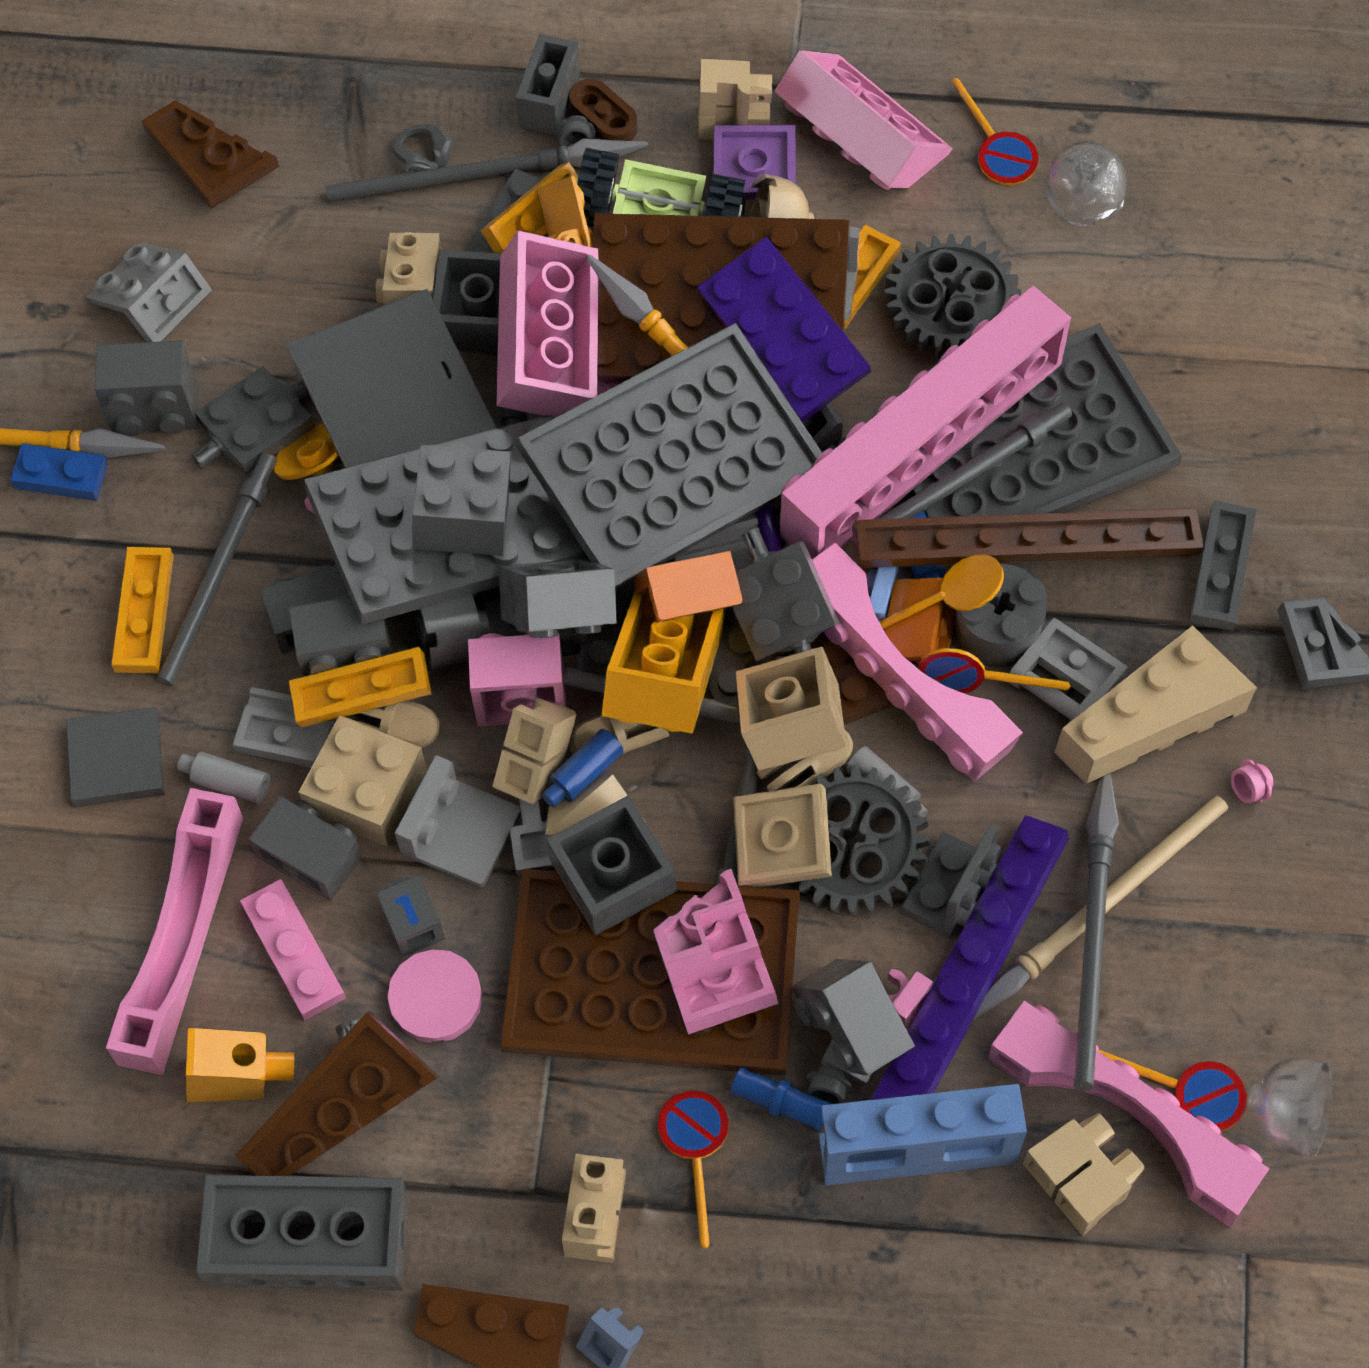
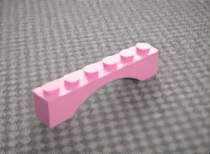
(963, 726)
(157, 997)
(1211, 1167)

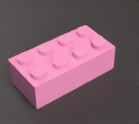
(546, 325)

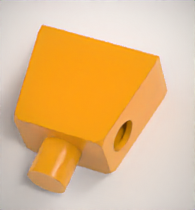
(232, 1065)

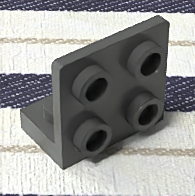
(952, 882)

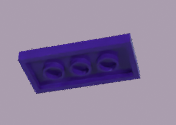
(785, 328)

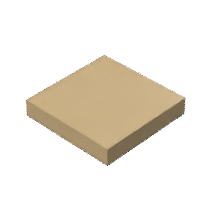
(782, 836)

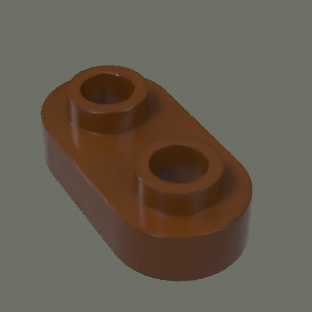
(607, 113)

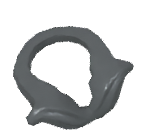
(416, 162)

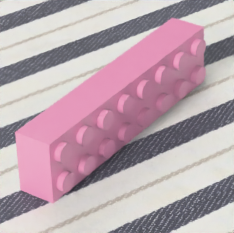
(925, 423)

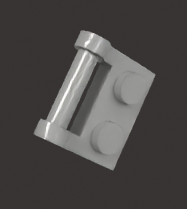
(1071, 660)

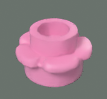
(1252, 782)

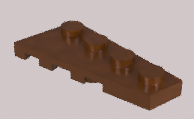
(344, 1093)

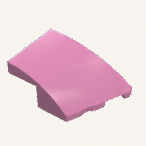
(714, 958)

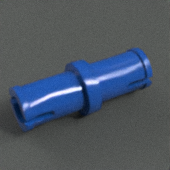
(779, 1098)

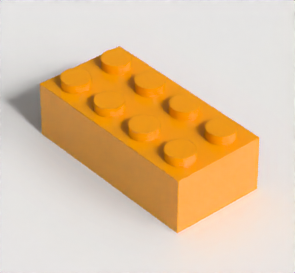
(661, 667)

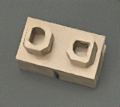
(731, 96)
(533, 749)
(1076, 1150)
(593, 1208)

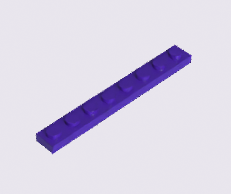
(975, 960)

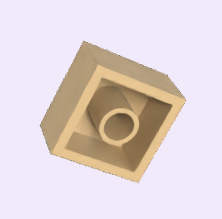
(790, 709)
(363, 779)

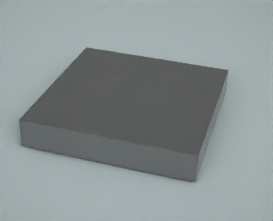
(115, 756)

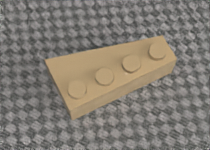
(1163, 700)

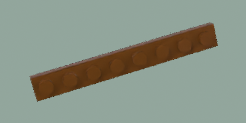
(1027, 537)

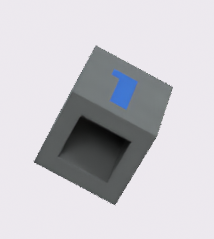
(410, 914)

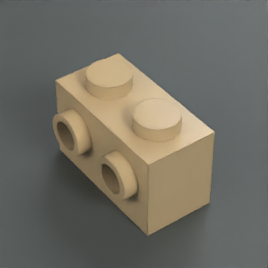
(408, 266)

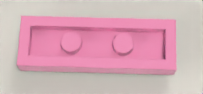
(293, 949)

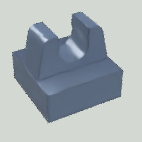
(607, 1340)

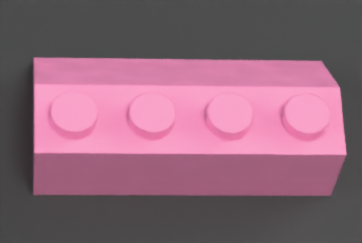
(860, 119)

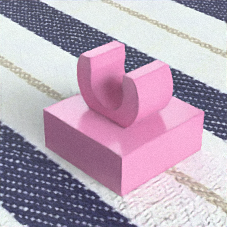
(910, 994)

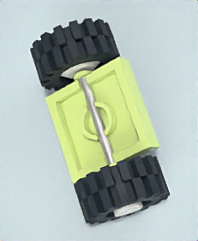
(653, 189)

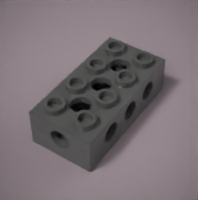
(285, 1205)

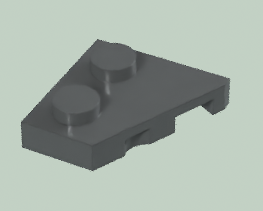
(1322, 645)

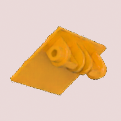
(563, 211)

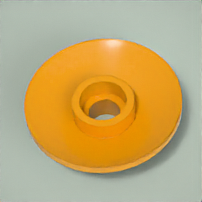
(307, 455)

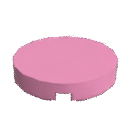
(435, 996)

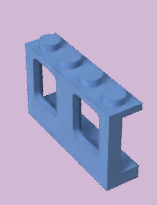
(922, 1134)

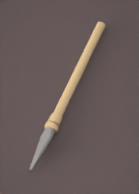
(1041, 955)

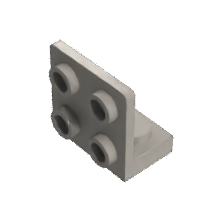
(152, 288)
(455, 825)

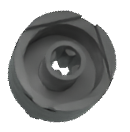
(1007, 623)
(445, 629)

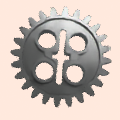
(919, 280)
(894, 849)

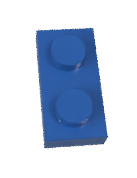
(59, 472)

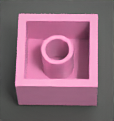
(512, 674)

